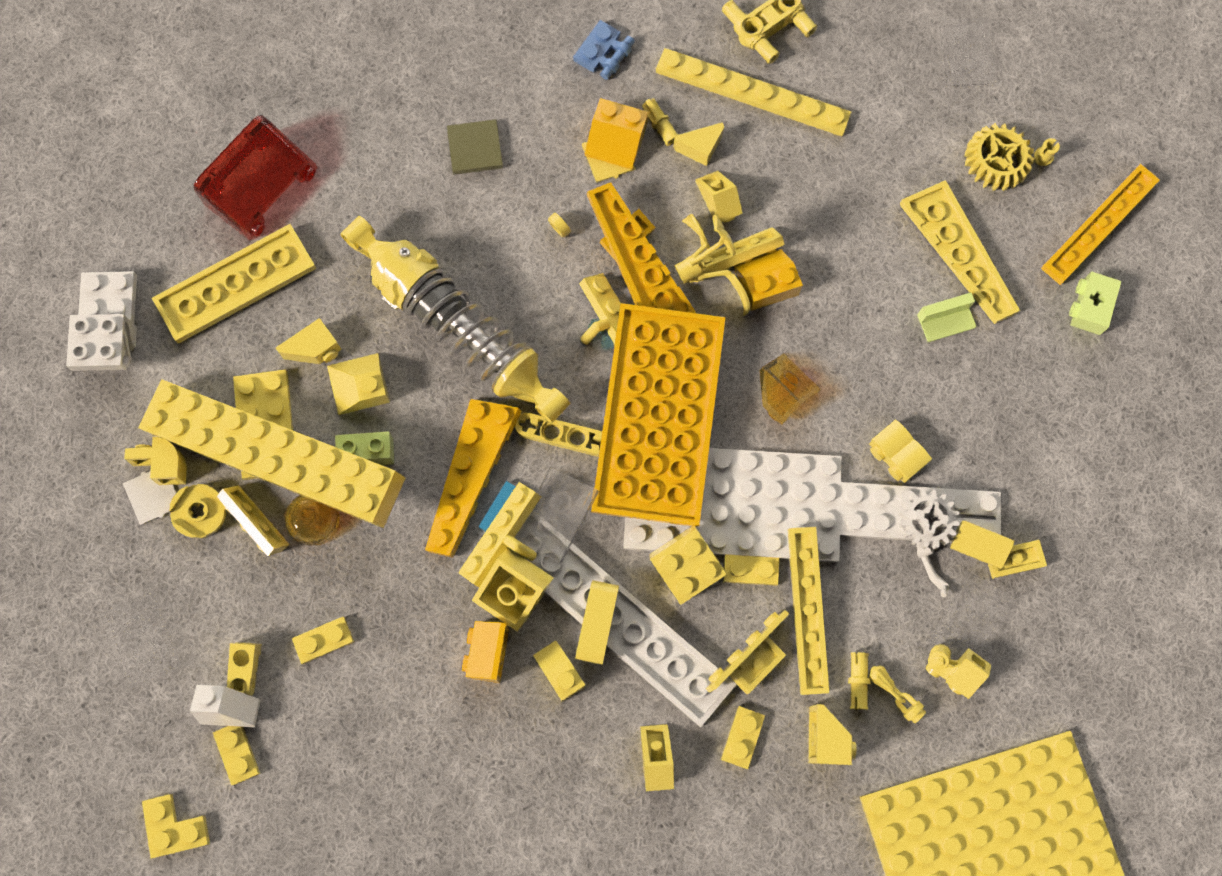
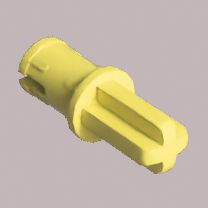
(660, 121)

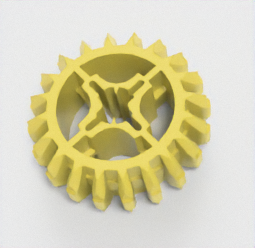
(995, 169)

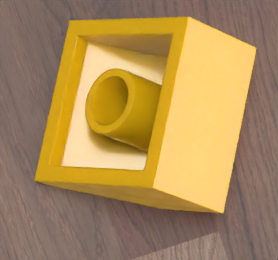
(616, 133)
(769, 279)
(486, 651)

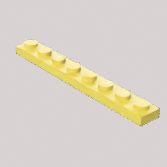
(753, 92)

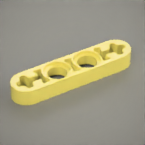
(563, 439)

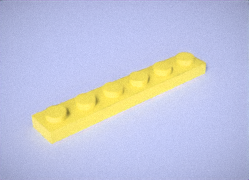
(808, 611)

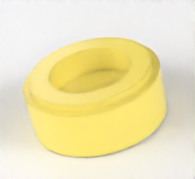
(559, 225)

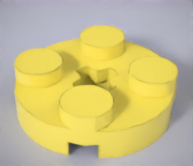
(181, 511)

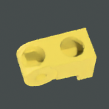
(243, 666)

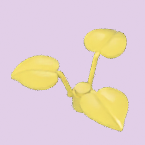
(693, 265)

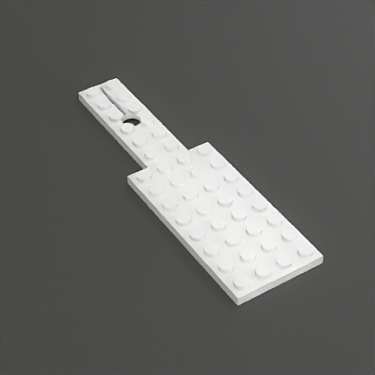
(762, 494)

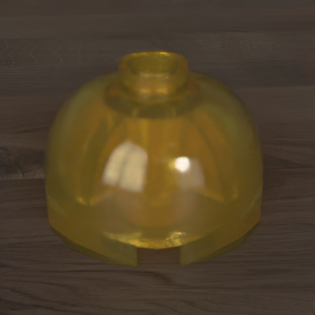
(311, 521)

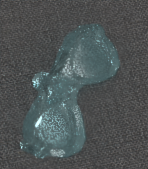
(606, 341)

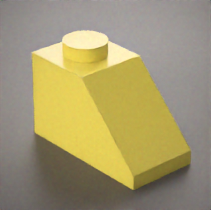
(720, 196)
(310, 345)
(559, 671)
(657, 757)

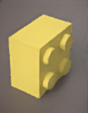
(687, 564)
(512, 589)

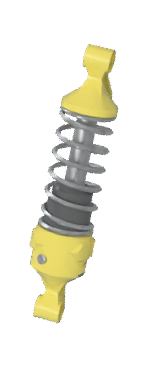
(416, 285)

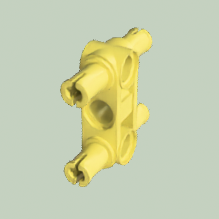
(766, 22)

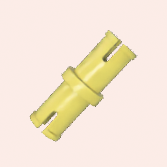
(859, 681)

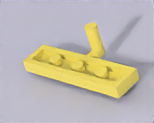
(605, 305)
(501, 535)

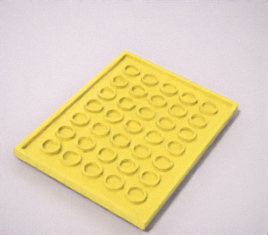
(996, 817)

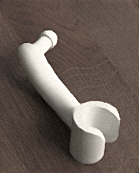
(933, 576)

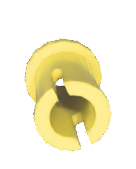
(1045, 154)

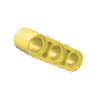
(597, 622)

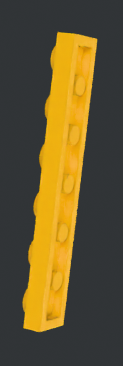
(1100, 224)

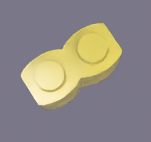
(899, 451)

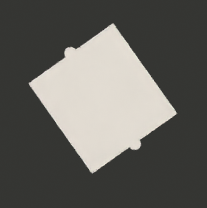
(148, 497)

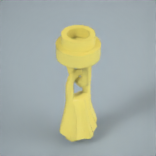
(881, 678)

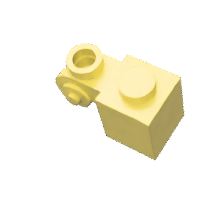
(962, 675)

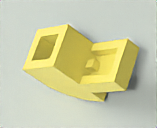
(166, 461)

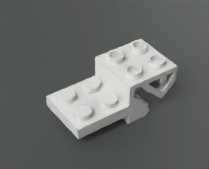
(105, 322)

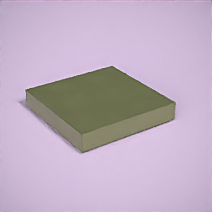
(474, 147)

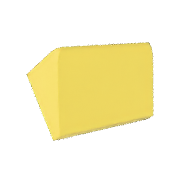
(982, 544)

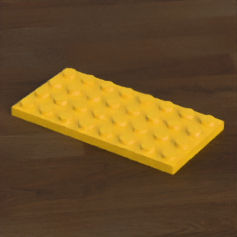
(659, 415)

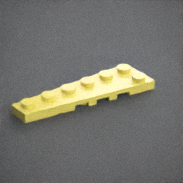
(953, 237)

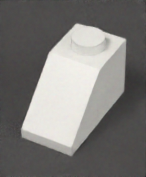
(224, 706)

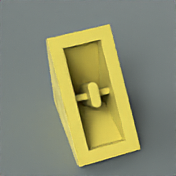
(699, 143)

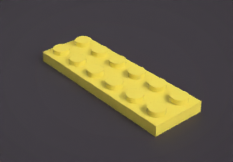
(233, 283)

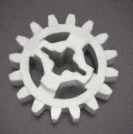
(927, 530)

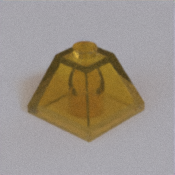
(785, 388)

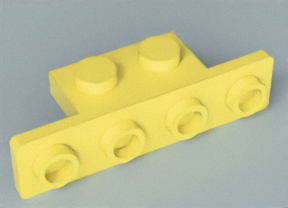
(755, 662)

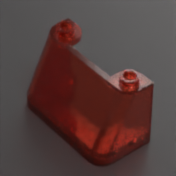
(252, 176)

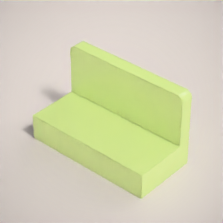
(947, 317)

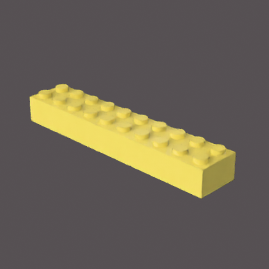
(273, 453)

